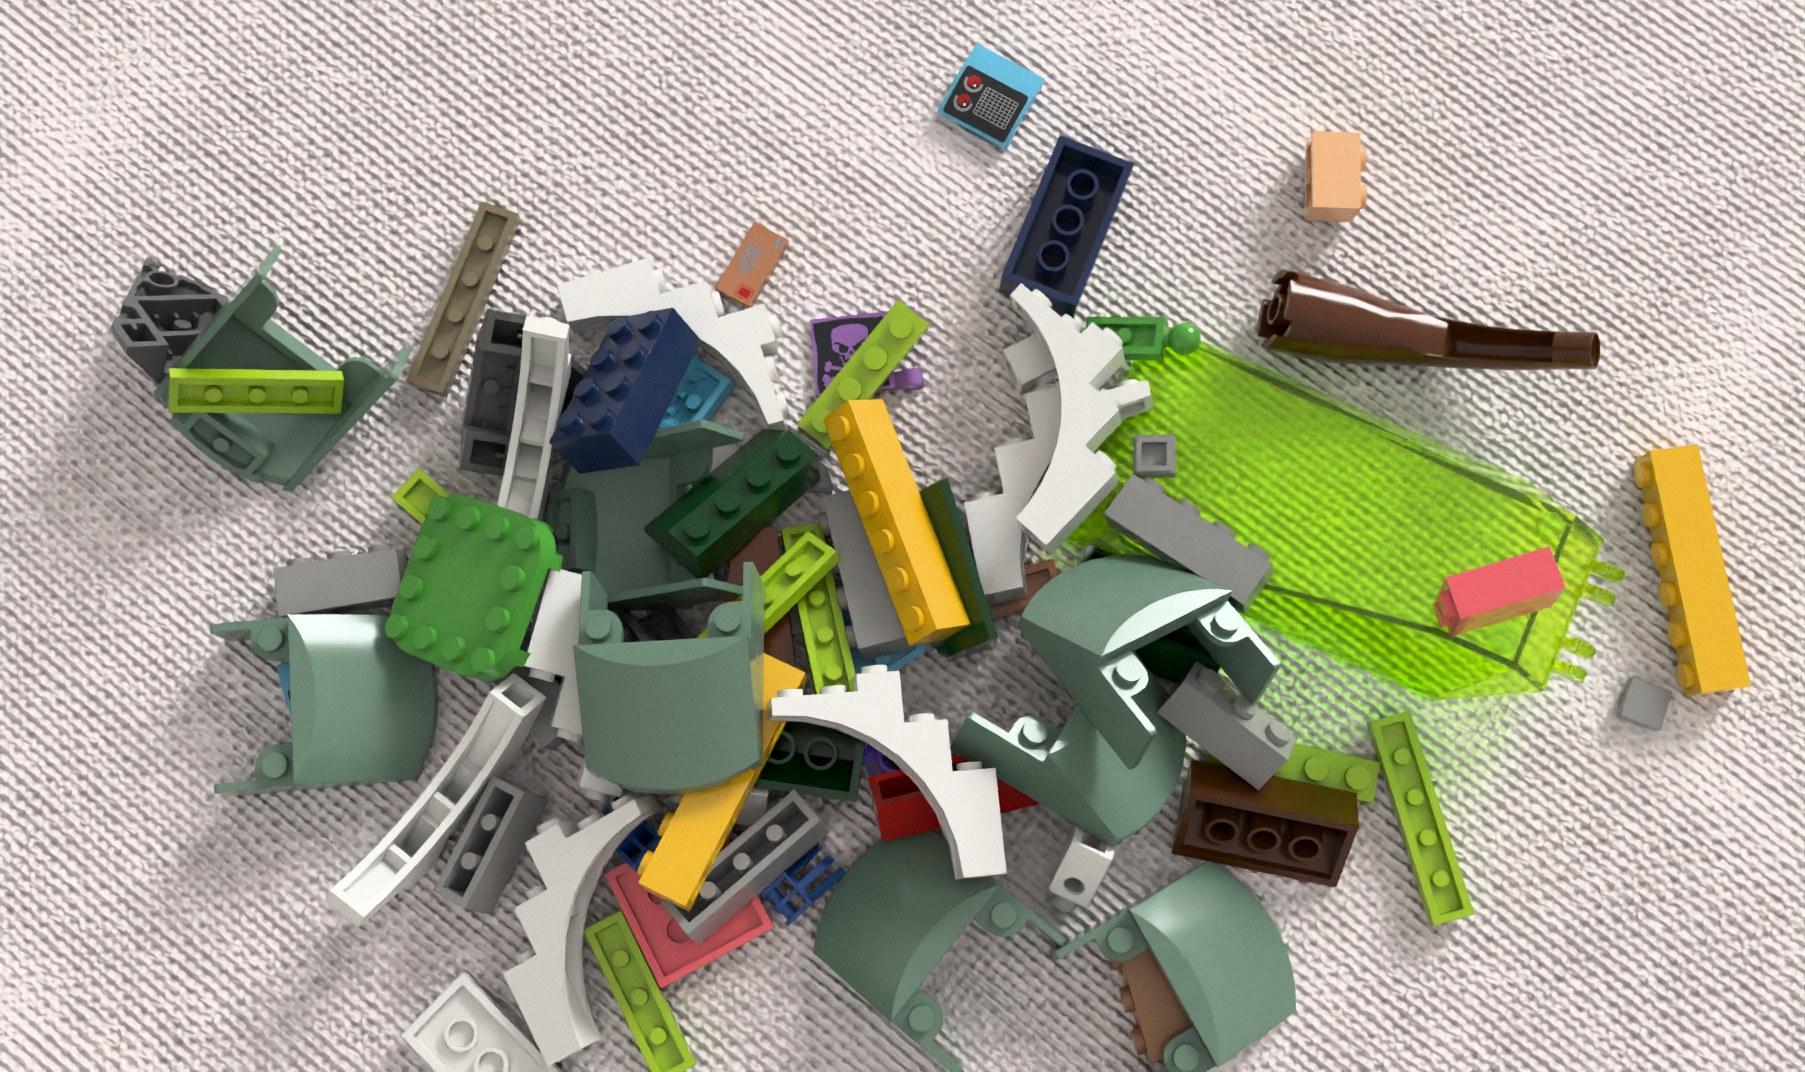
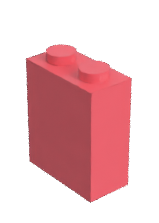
(1498, 592)

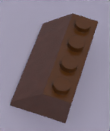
(1276, 830)

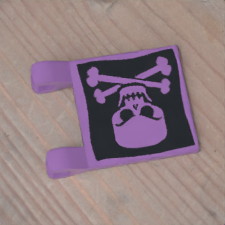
(839, 338)

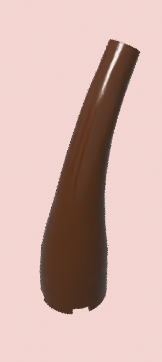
(1354, 327)

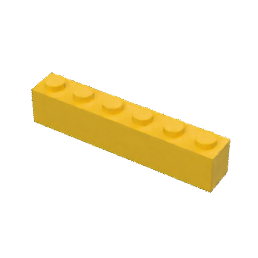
(896, 521)
(1691, 571)
(706, 817)

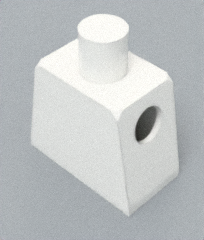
(1079, 870)

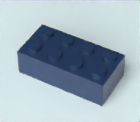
(1067, 224)
(625, 391)

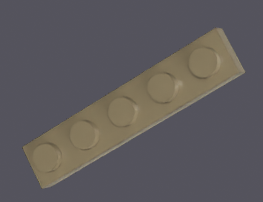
(463, 299)

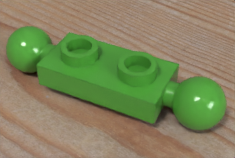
(1149, 336)

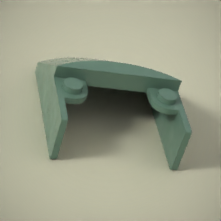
(272, 445)
(604, 516)
(1112, 605)
(356, 703)
(675, 709)
(1078, 770)
(897, 921)
(1215, 955)

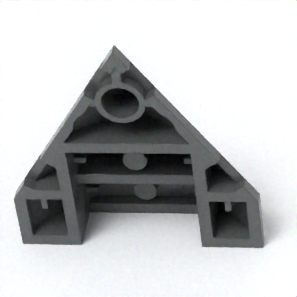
(163, 318)
(493, 393)

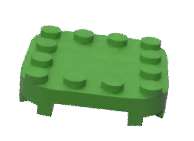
(472, 587)

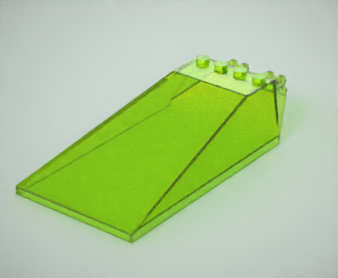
(1358, 525)

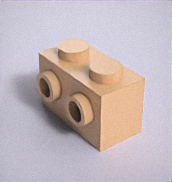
(1334, 176)

